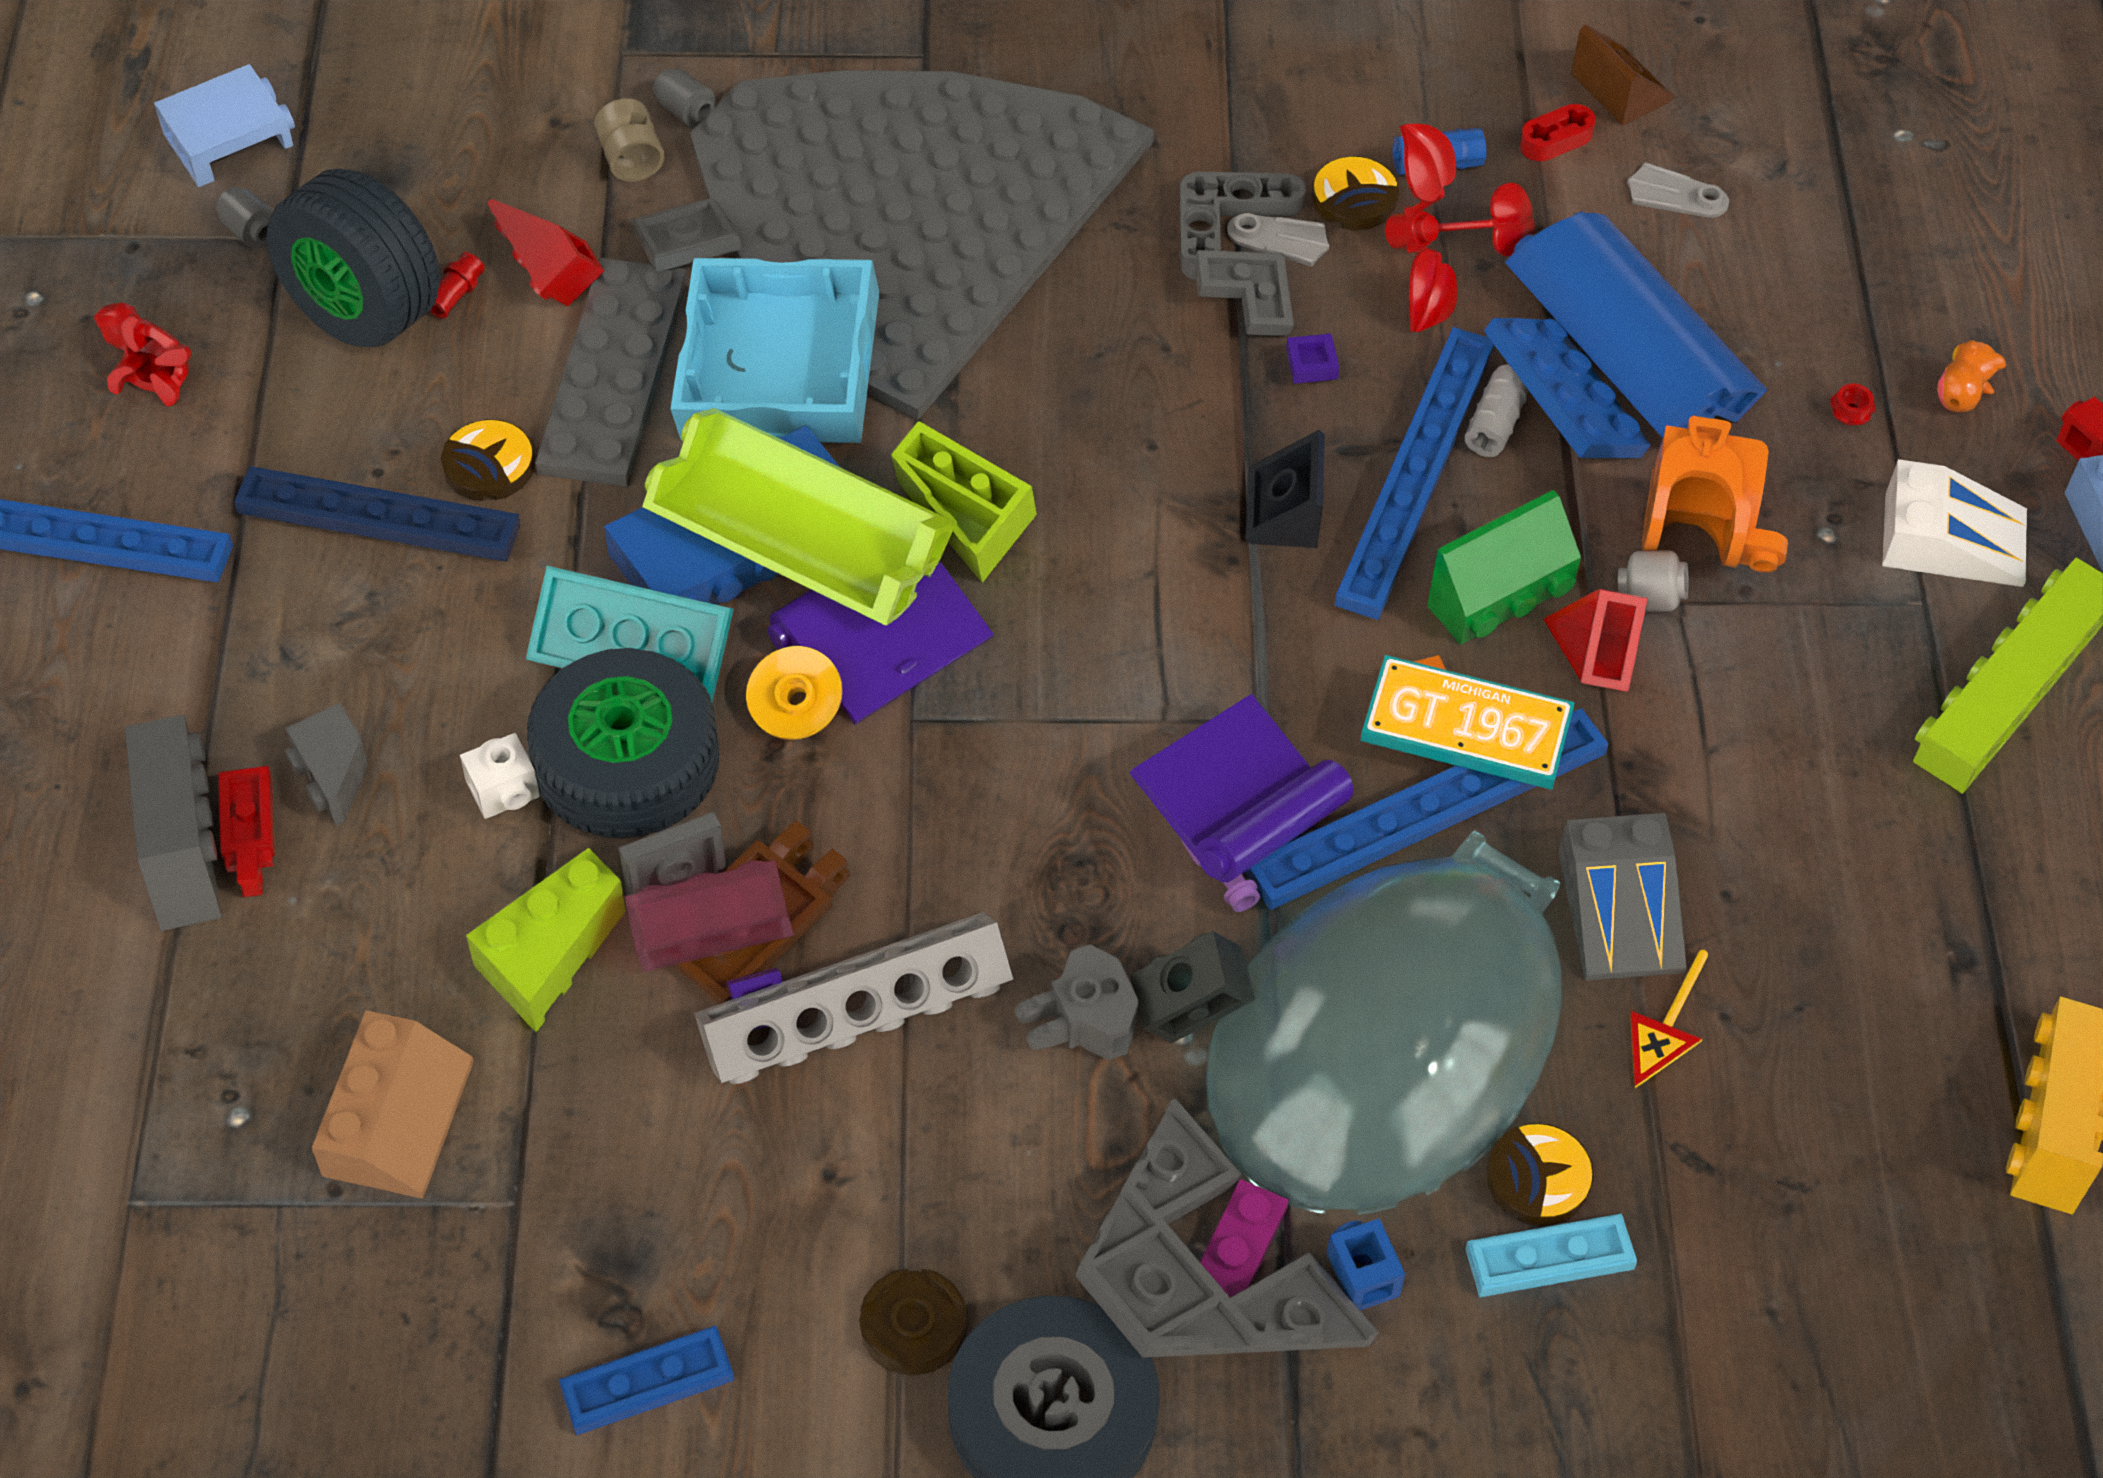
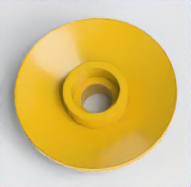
(782, 676)

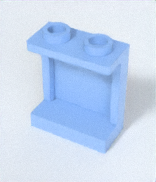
(222, 119)

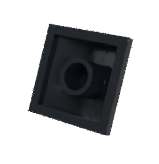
(1287, 495)

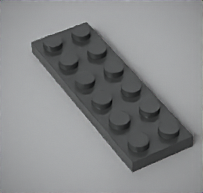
(612, 373)

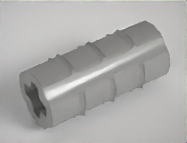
(1496, 412)

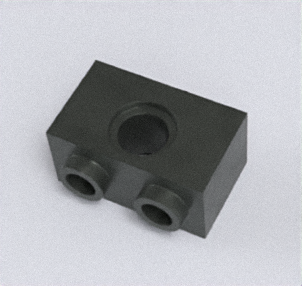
(1192, 987)

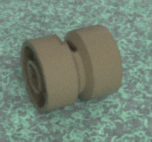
(629, 140)

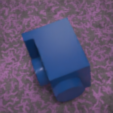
(1369, 1245)

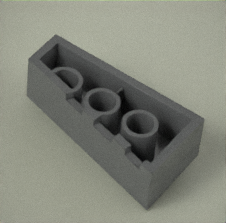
(173, 821)

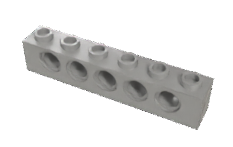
(728, 1024)

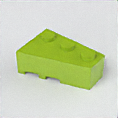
(960, 485)
(547, 935)

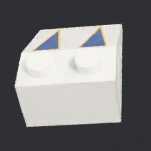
(1952, 526)

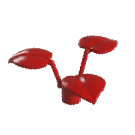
(1429, 167)

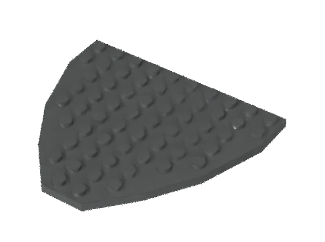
(932, 176)

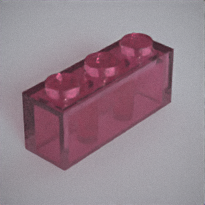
(708, 915)

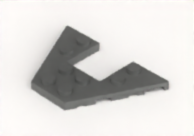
(1165, 1294)

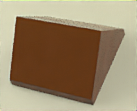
(1616, 77)

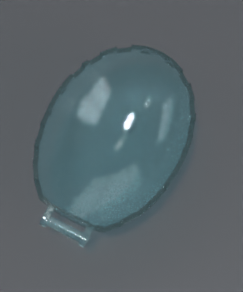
(1390, 1032)

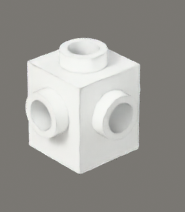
(500, 775)

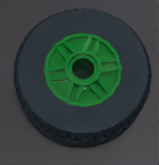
(353, 257)
(623, 743)

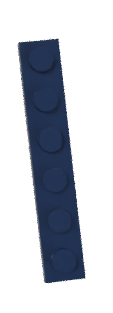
(378, 513)

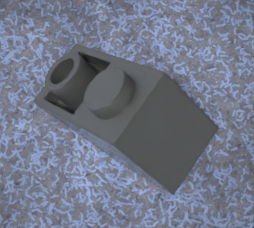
(331, 757)

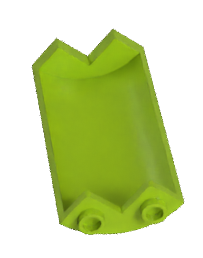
(798, 515)

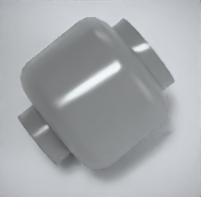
(1655, 576)

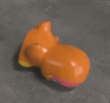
(1968, 376)

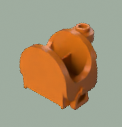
(1717, 485)

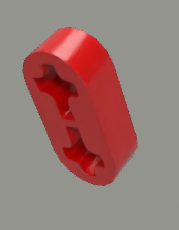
(1559, 135)

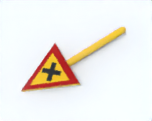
(1658, 1043)

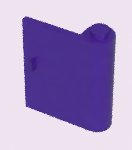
(882, 660)
(1239, 789)

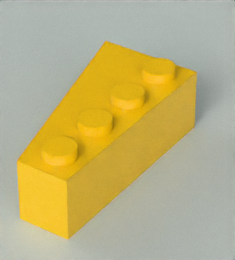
(2064, 1111)

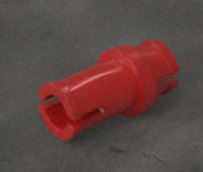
(458, 279)

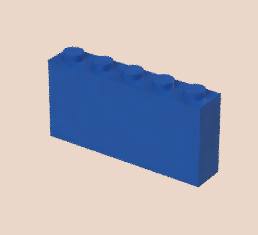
(683, 563)

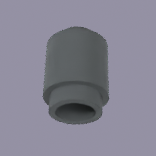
(683, 96)
(244, 216)

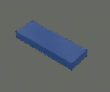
(646, 1380)

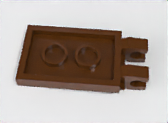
(807, 901)

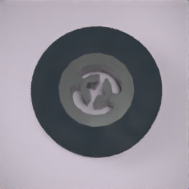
(1022, 1358)

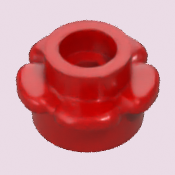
(1853, 404)

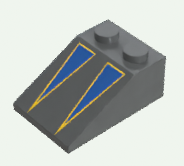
(1623, 895)

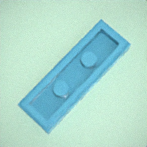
(1550, 1255)

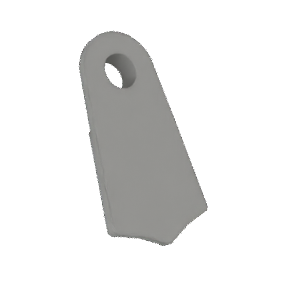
(1675, 192)
(1296, 239)

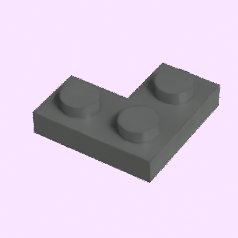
(1256, 279)

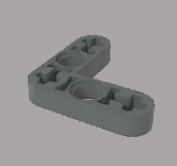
(1210, 206)

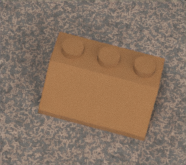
(391, 1106)

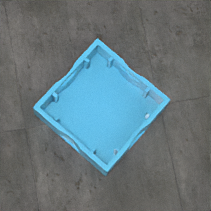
(797, 333)

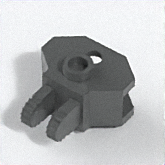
(1090, 1005)

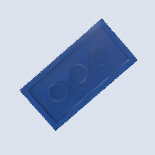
(1567, 388)

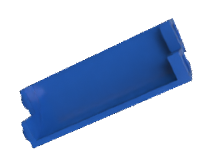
(1633, 323)

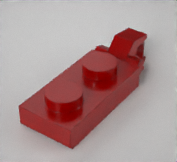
(247, 825)

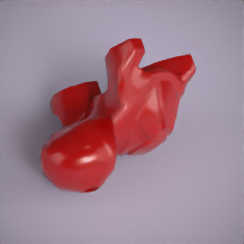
(151, 355)

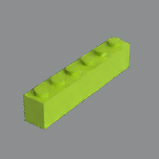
(2014, 677)

